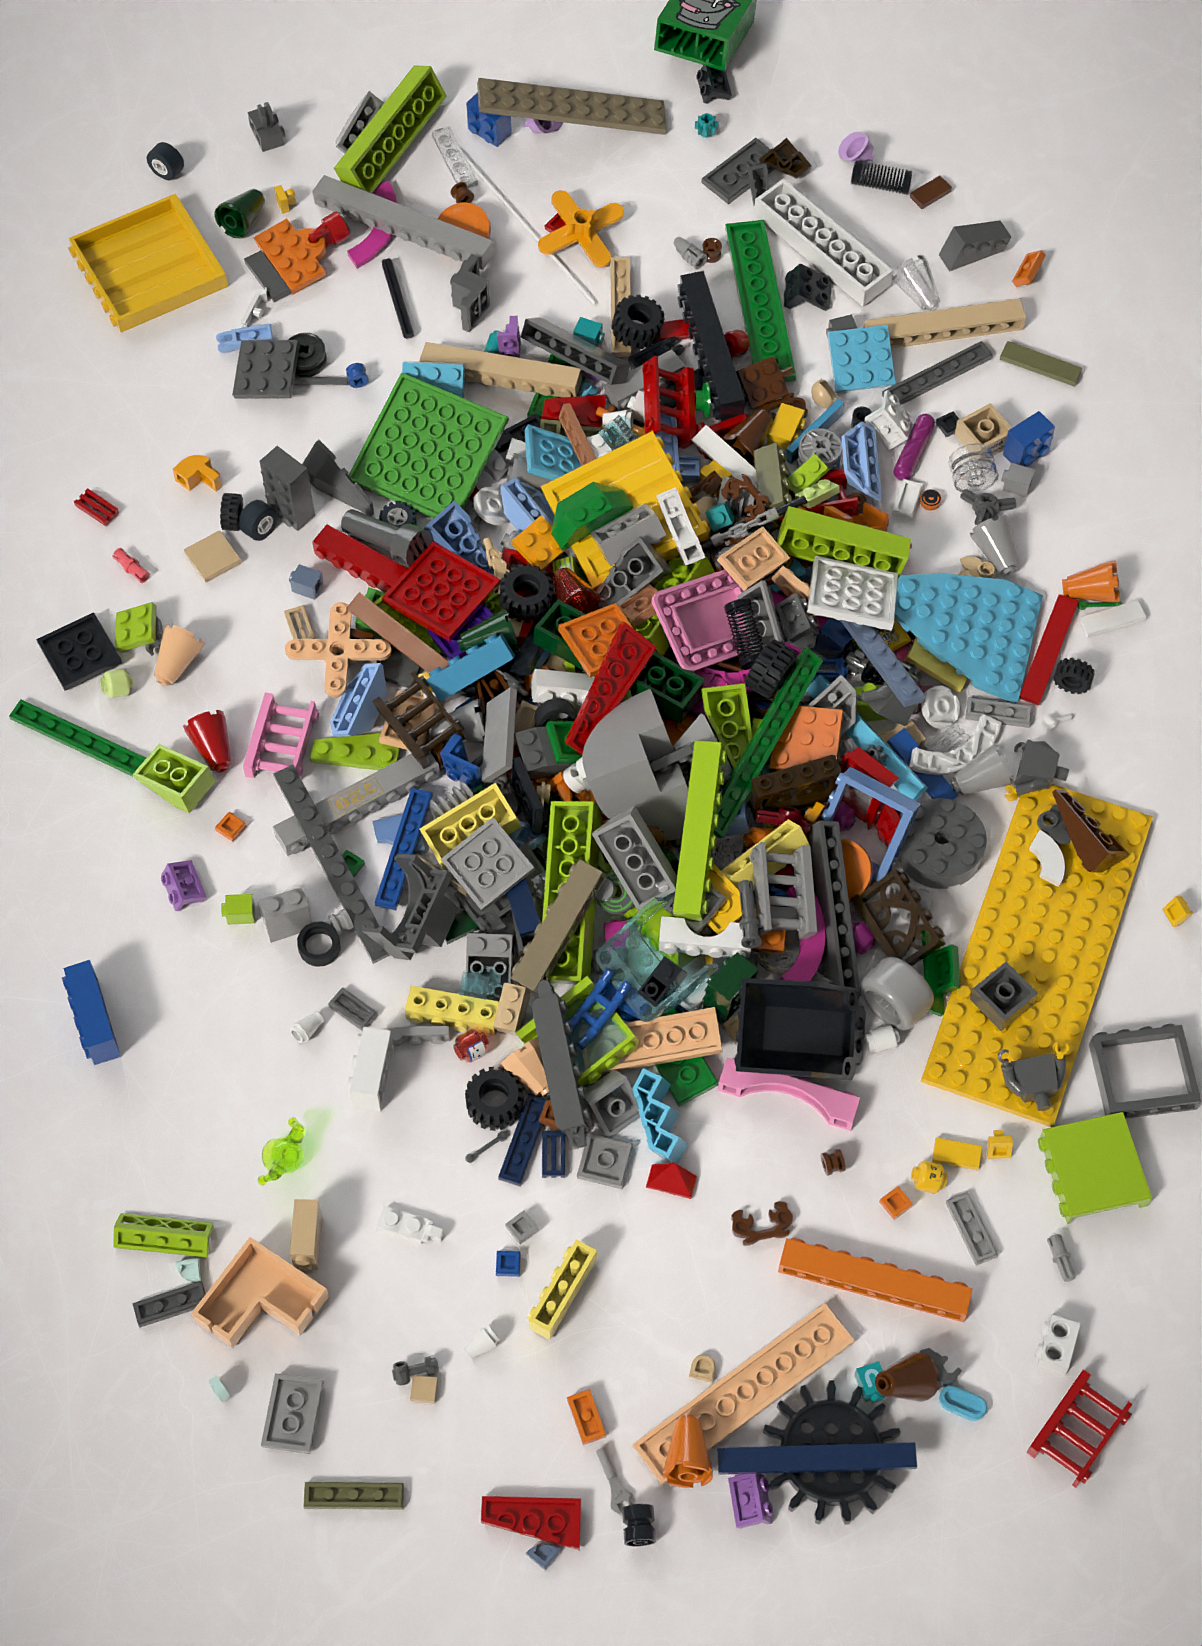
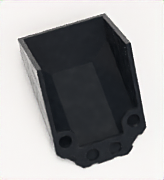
(799, 1029)

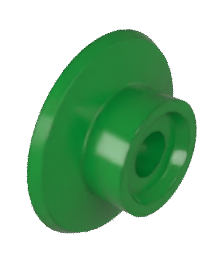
(702, 400)

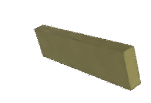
(1040, 363)
(353, 1495)

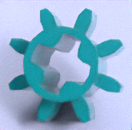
(706, 125)

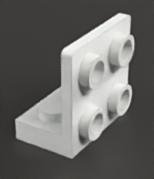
(890, 421)

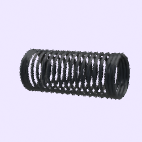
(856, 176)
(730, 609)

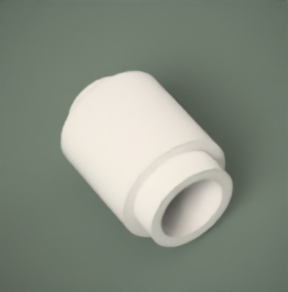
(882, 1039)

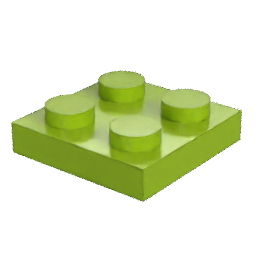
(135, 627)

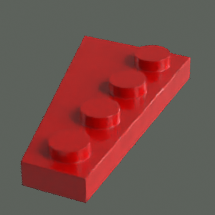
(536, 1517)

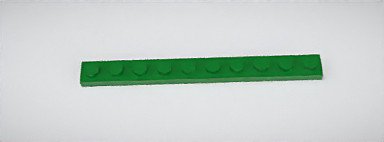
(766, 738)

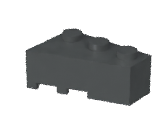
(973, 243)

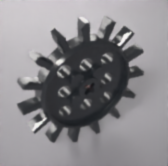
(842, 1415)

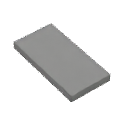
(499, 735)

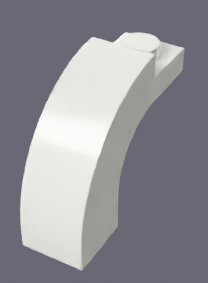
(680, 526)

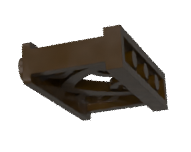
(795, 786)
(870, 912)

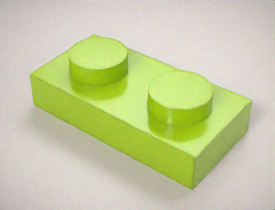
(807, 474)

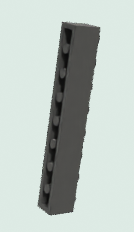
(832, 894)

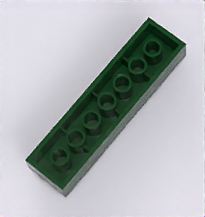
(672, 686)

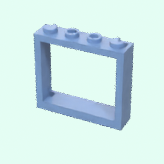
(886, 795)

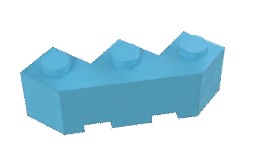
(657, 1117)

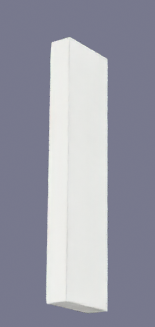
(723, 454)

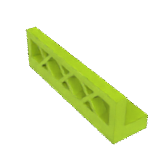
(163, 1236)

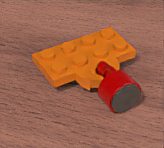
(297, 252)

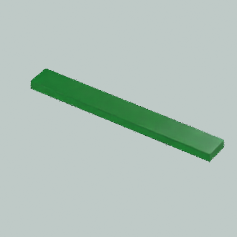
(76, 737)

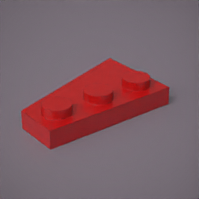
(584, 408)

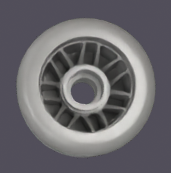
(896, 993)

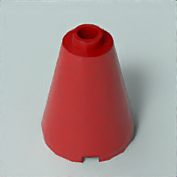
(210, 739)

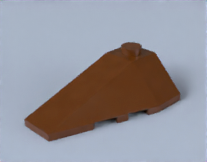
(1091, 844)

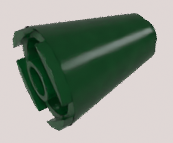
(239, 213)
(496, 624)

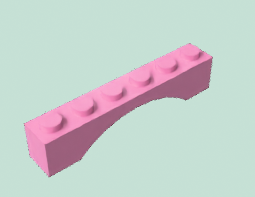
(835, 1106)

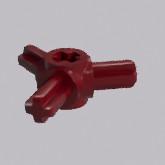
(783, 815)

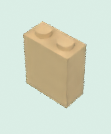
(306, 1235)

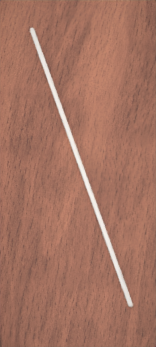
(529, 229)

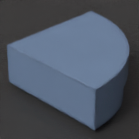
(543, 1554)

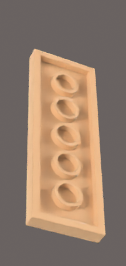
(673, 1039)

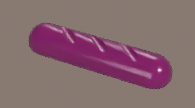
(914, 447)

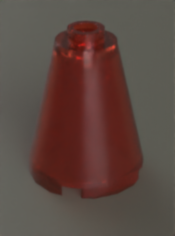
(575, 591)

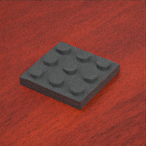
(266, 369)

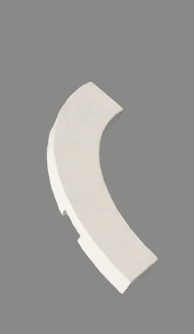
(953, 761)

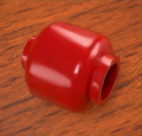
(737, 342)

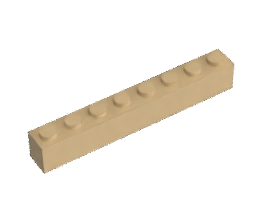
(953, 323)
(508, 371)

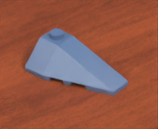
(454, 532)

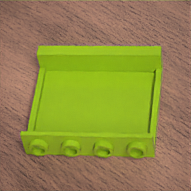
(1094, 1166)

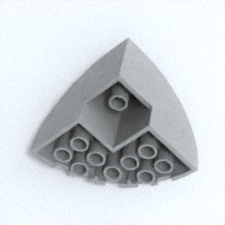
(620, 768)

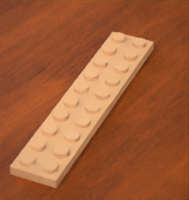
(753, 1385)

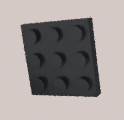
(79, 651)

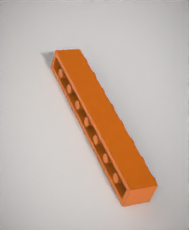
(875, 1279)

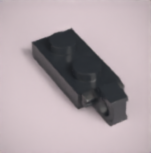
(517, 432)

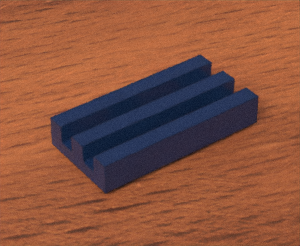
(553, 1172)

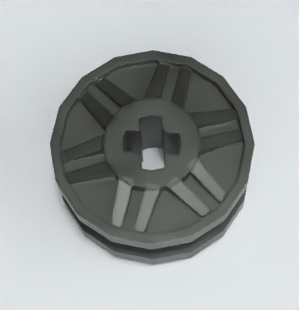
(311, 355)

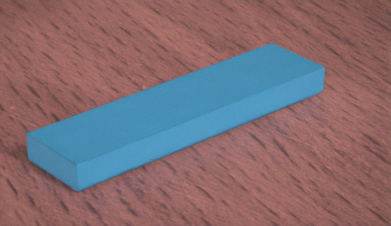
(826, 420)

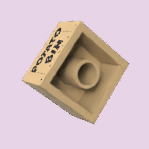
(983, 427)

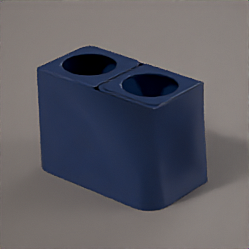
(837, 641)

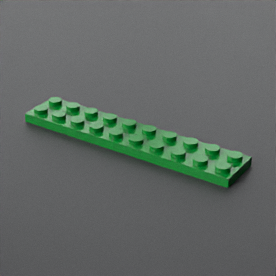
(759, 293)

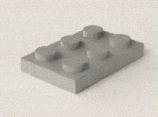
(292, 1413)

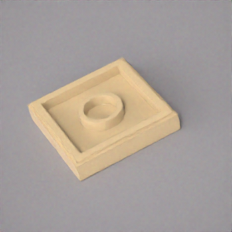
(212, 556)

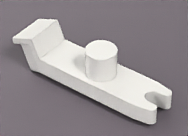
(253, 310)

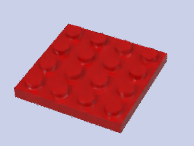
(441, 591)

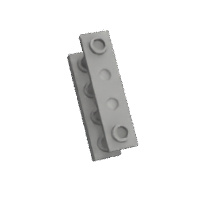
(803, 884)

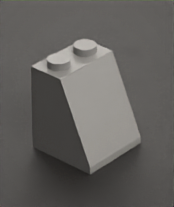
(701, 731)
(285, 914)

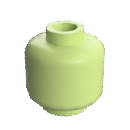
(116, 683)

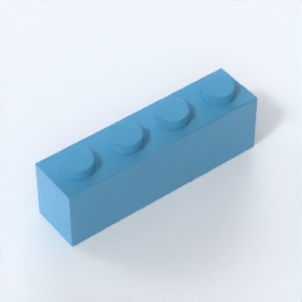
(471, 667)

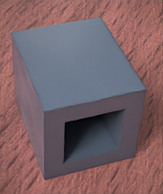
(306, 581)

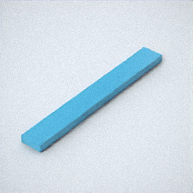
(863, 735)

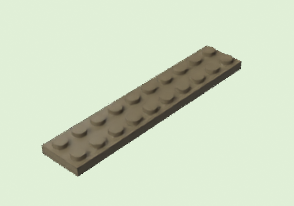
(571, 106)

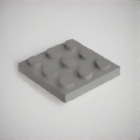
(487, 864)

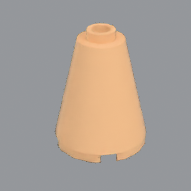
(175, 654)

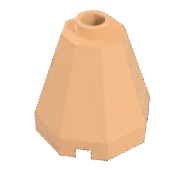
(528, 1067)

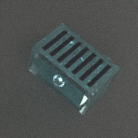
(617, 433)

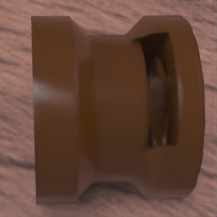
(462, 193)
(712, 248)
(833, 1162)

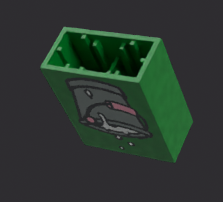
(704, 29)

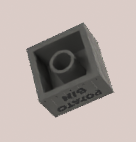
(1003, 996)

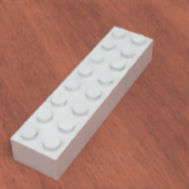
(823, 242)

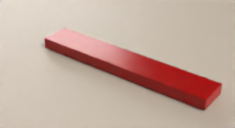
(1048, 649)

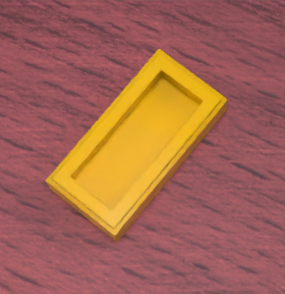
(956, 1153)

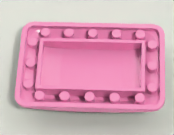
(697, 620)

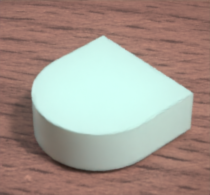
(219, 1389)

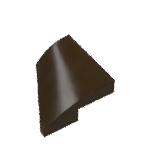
(786, 159)

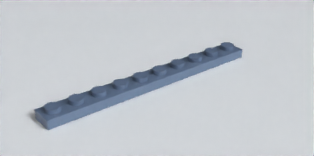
(883, 660)

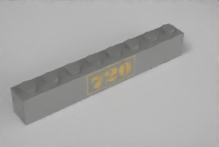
(360, 799)

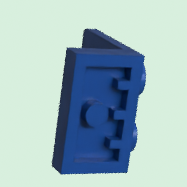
(457, 765)

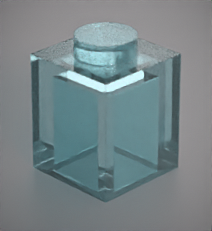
(476, 985)

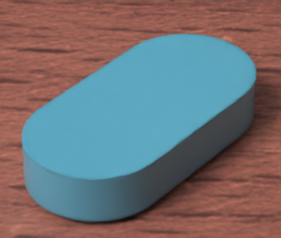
(962, 1403)

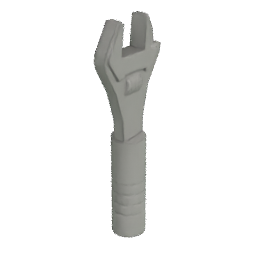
(618, 1493)

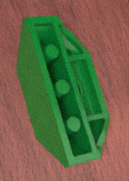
(587, 511)

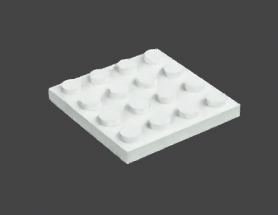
(853, 593)

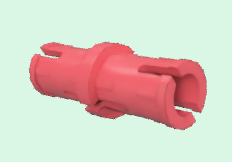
(131, 565)

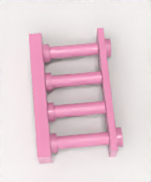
(264, 725)

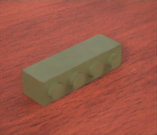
(772, 475)

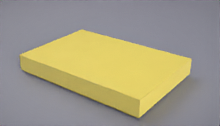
(934, 667)

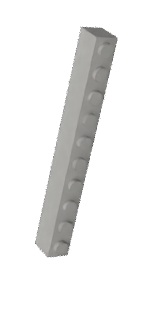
(402, 221)

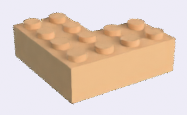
(254, 1283)

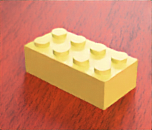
(463, 820)

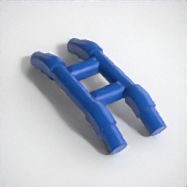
(611, 1006)

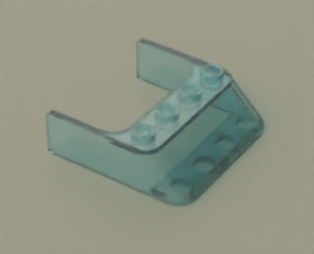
(635, 961)

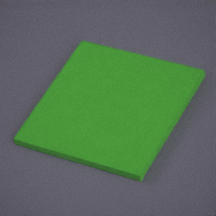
(427, 447)

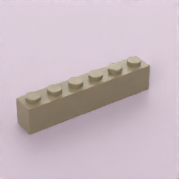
(559, 925)

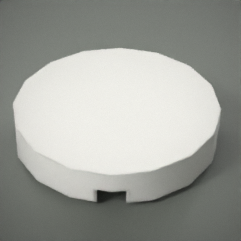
(489, 506)
(940, 707)

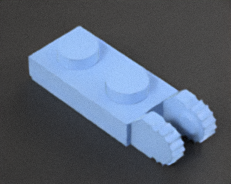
(258, 332)

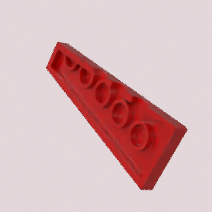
(618, 671)

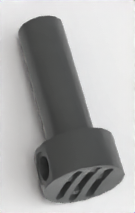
(403, 543)

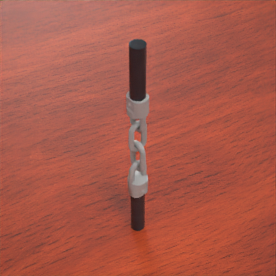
(771, 514)

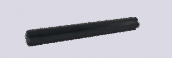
(397, 298)

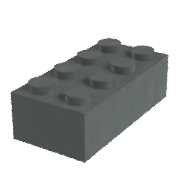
(287, 488)

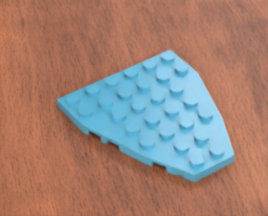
(972, 624)

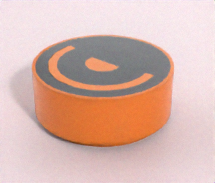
(930, 499)

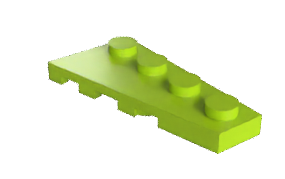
(354, 752)

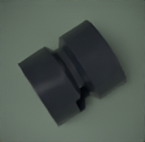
(639, 1528)

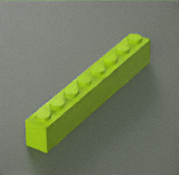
(698, 830)

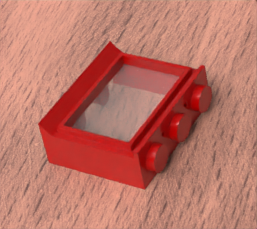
(866, 807)

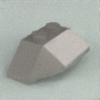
(358, 121)
(839, 696)

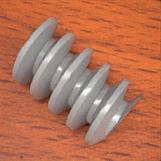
(451, 800)

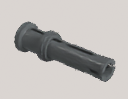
(749, 922)

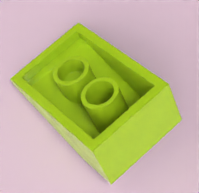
(175, 777)

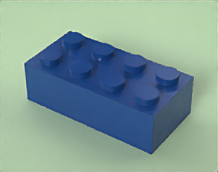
(90, 1013)

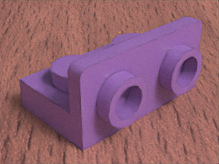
(510, 341)
(182, 884)
(750, 1500)

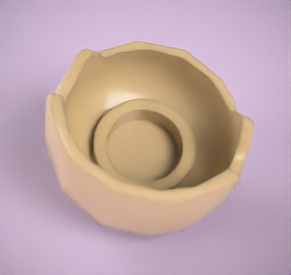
(823, 394)

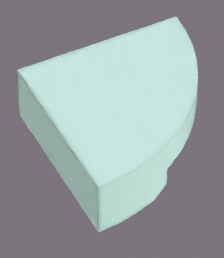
(190, 1269)

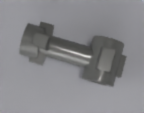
(402, 1372)

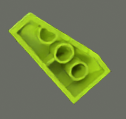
(730, 718)

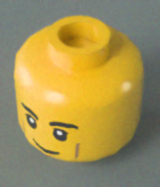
(929, 1177)

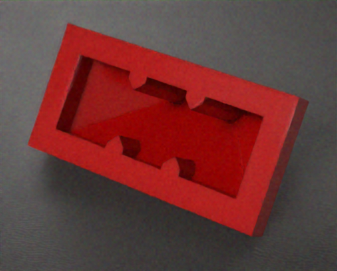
(671, 1179)

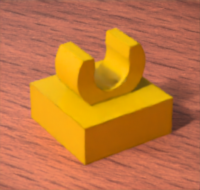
(284, 198)
(1177, 911)
(999, 1145)

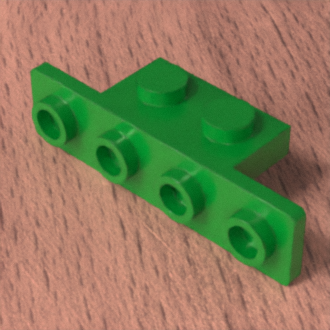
(941, 973)

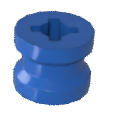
(357, 375)

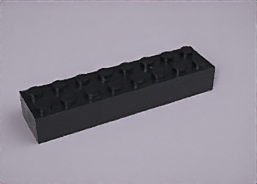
(710, 346)

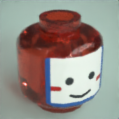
(470, 1045)

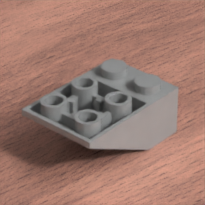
(491, 956)

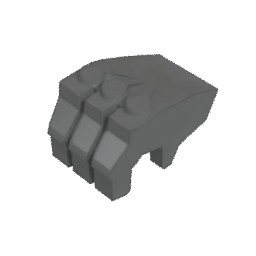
(944, 1378)

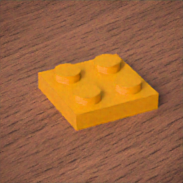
(538, 544)

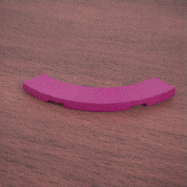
(377, 238)
(717, 678)
(810, 949)

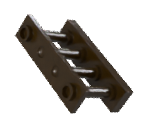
(410, 737)

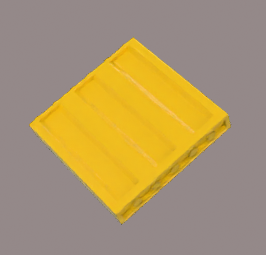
(147, 263)
(642, 473)

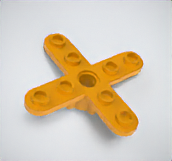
(581, 228)

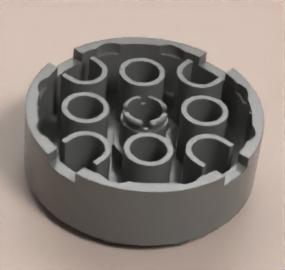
(947, 863)

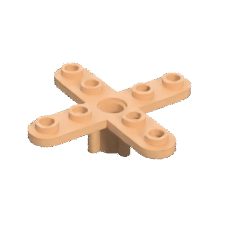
(338, 643)

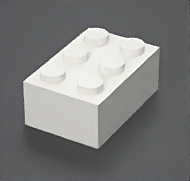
(370, 1068)

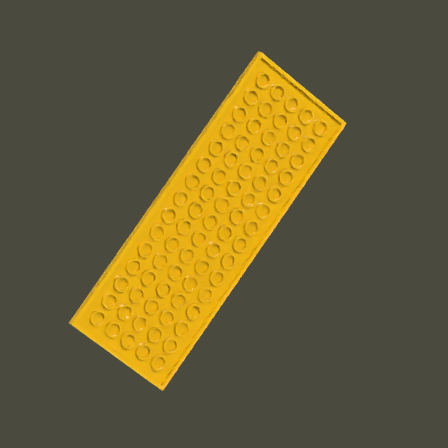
(1051, 939)

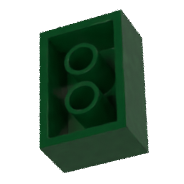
(724, 987)

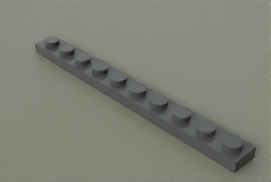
(329, 858)

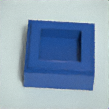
(508, 1263)

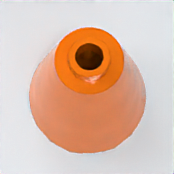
(688, 1455)

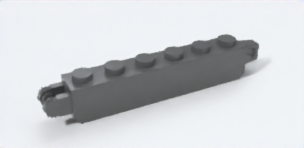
(560, 1065)

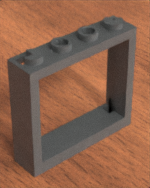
(1147, 1106)

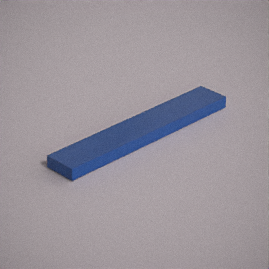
(404, 843)

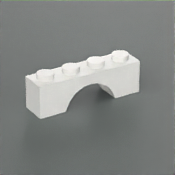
(677, 937)

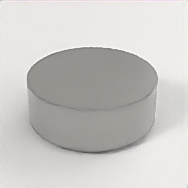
(606, 891)

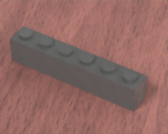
(575, 351)

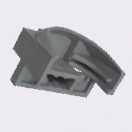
(427, 912)

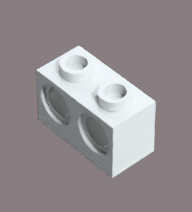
(1062, 1346)

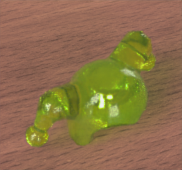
(283, 1154)

